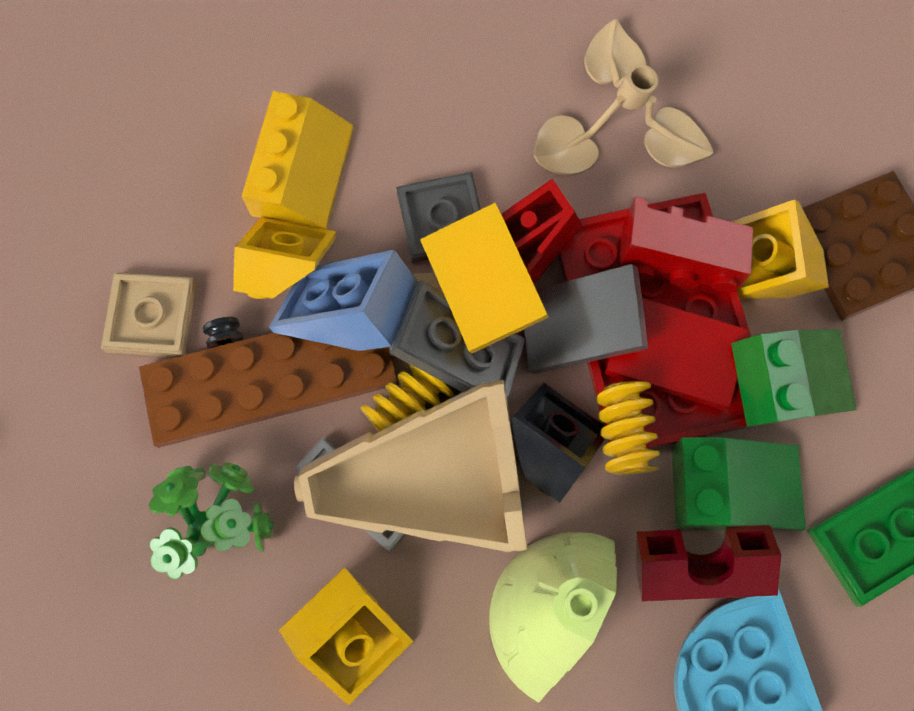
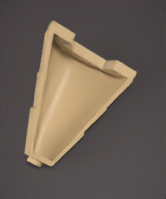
(427, 476)

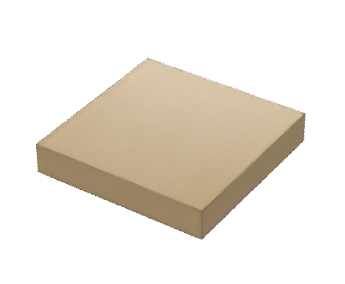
(148, 315)

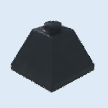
(554, 441)

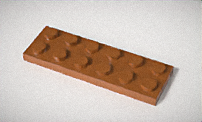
(254, 383)

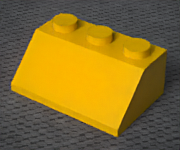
(297, 162)

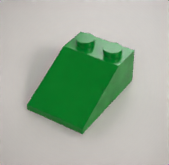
(793, 375)
(736, 484)

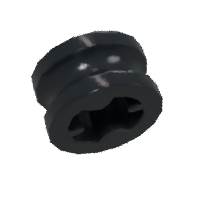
(222, 331)

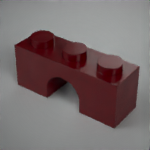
(741, 567)

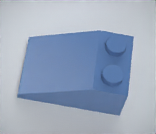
(349, 302)

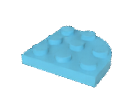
(744, 661)

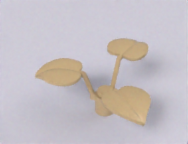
(616, 58)

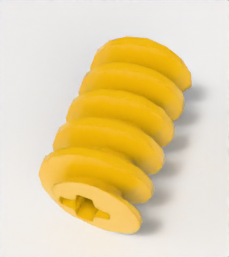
(407, 400)
(627, 428)

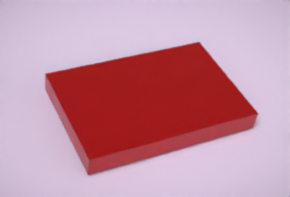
(684, 356)

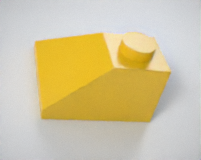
(784, 254)
(277, 256)

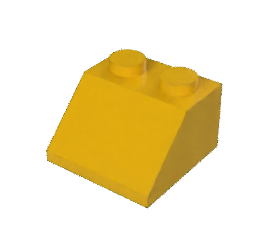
(345, 637)

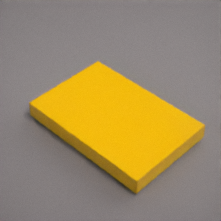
(484, 278)

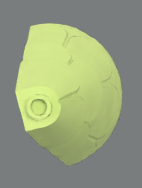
(551, 607)

